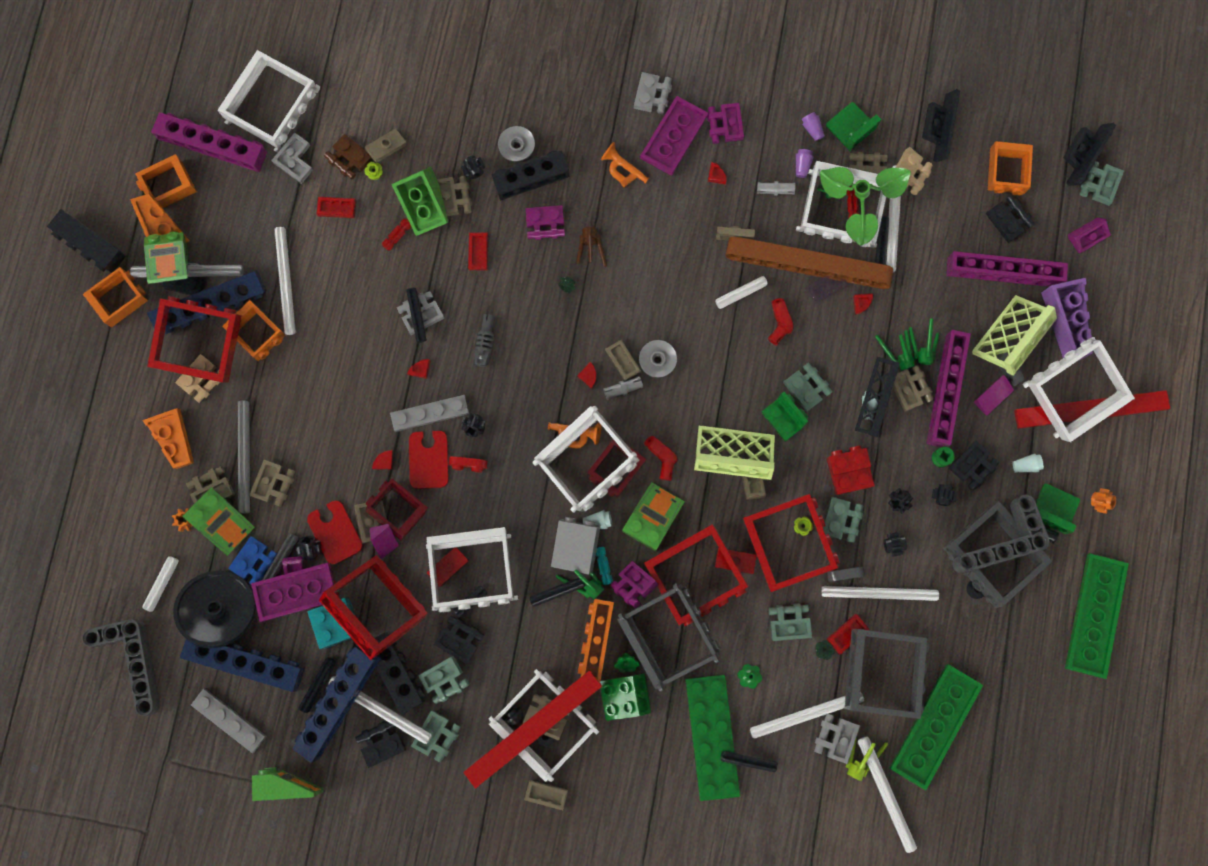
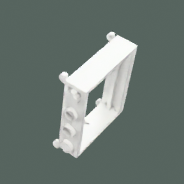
(244, 85)
(830, 233)
(1096, 414)
(565, 439)
(467, 539)
(528, 754)

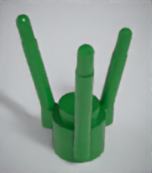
(926, 355)
(906, 359)
(592, 588)

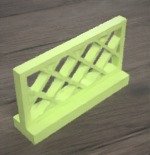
(1029, 338)
(734, 464)

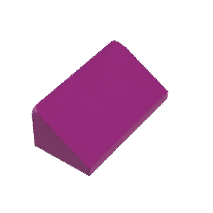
(1089, 234)
(994, 395)
(383, 540)

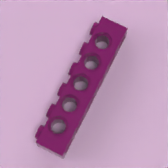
(167, 123)
(1006, 269)
(948, 389)

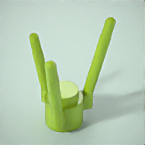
(859, 769)

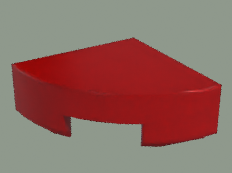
(716, 174)
(862, 302)
(420, 369)
(588, 375)
(383, 461)

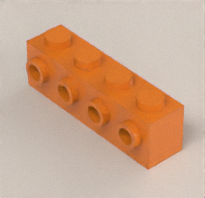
(597, 638)

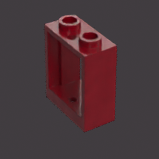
(596, 479)
(384, 489)

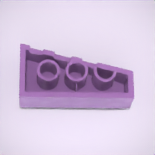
(1071, 311)

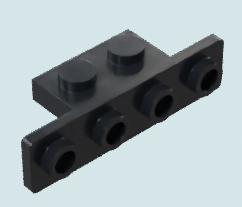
(940, 124)
(1085, 150)

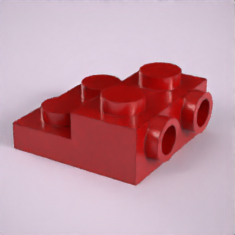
(850, 470)

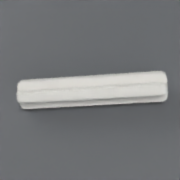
(741, 292)
(160, 584)

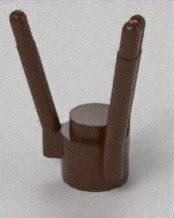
(590, 237)

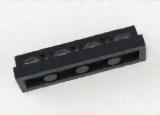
(888, 386)

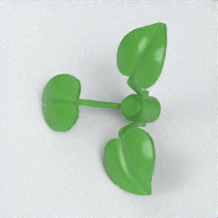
(839, 179)

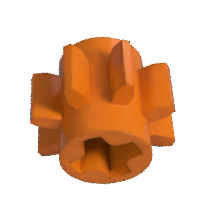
(1103, 500)
(178, 521)

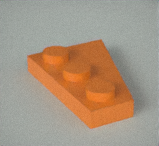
(153, 217)
(172, 437)

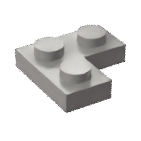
(289, 158)

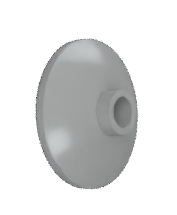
(513, 136)
(661, 350)

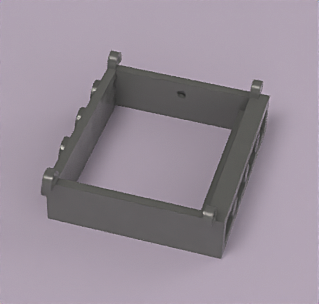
(643, 651)

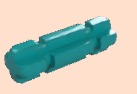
(603, 566)

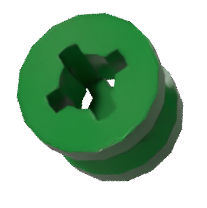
(939, 459)

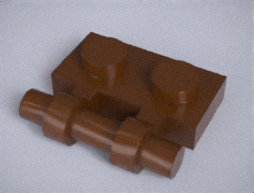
(352, 152)

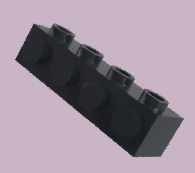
(89, 243)

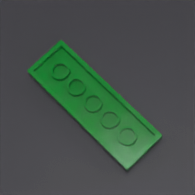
(1096, 616)
(937, 728)
(710, 736)

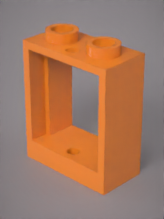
(1010, 150)
(174, 195)
(105, 286)
(247, 313)

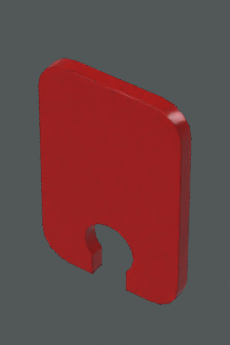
(428, 465)
(337, 537)

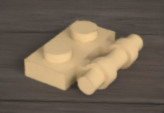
(912, 161)
(191, 384)

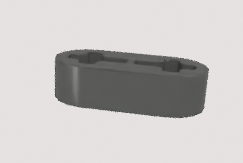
(1013, 380)
(846, 574)

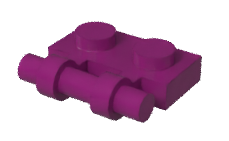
(731, 120)
(545, 217)
(638, 579)

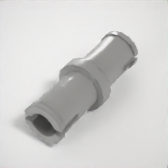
(776, 188)
(623, 388)

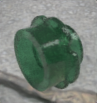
(567, 284)
(819, 650)

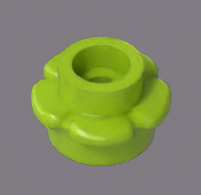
(373, 175)
(808, 525)

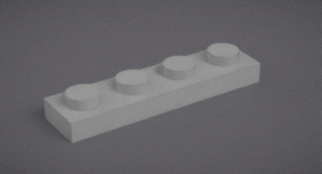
(429, 413)
(228, 720)

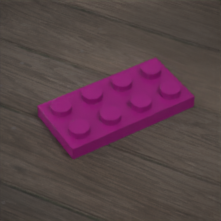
(674, 135)
(291, 592)

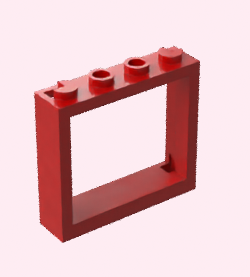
(229, 345)
(819, 524)
(720, 600)
(353, 626)

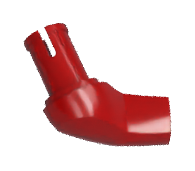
(783, 320)
(665, 454)

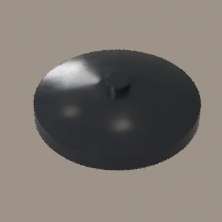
(214, 609)

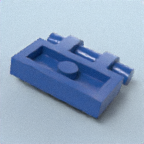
(249, 557)

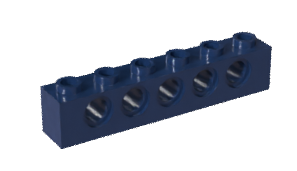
(251, 280)
(292, 671)
(305, 744)

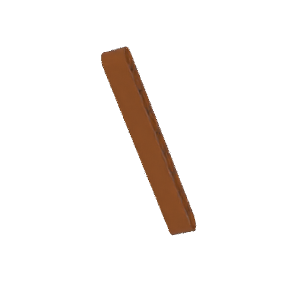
(809, 262)

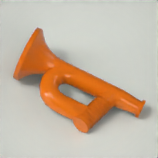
(612, 154)
(592, 432)

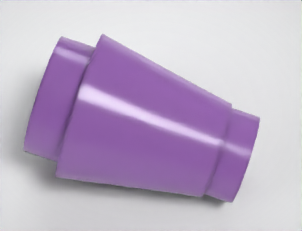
(813, 126)
(803, 162)

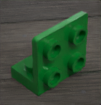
(852, 125)
(785, 416)
(1057, 508)
(625, 697)

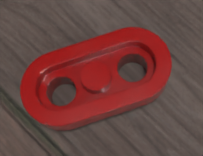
(460, 463)

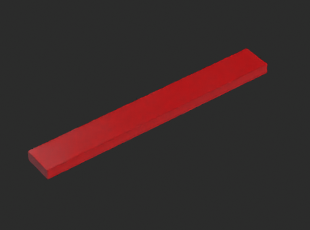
(1073, 410)
(532, 729)

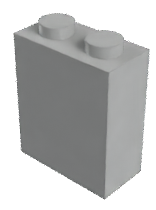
(575, 545)

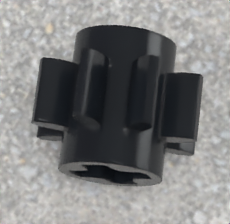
(473, 167)
(473, 425)
(944, 495)
(900, 500)
(895, 544)
(309, 547)

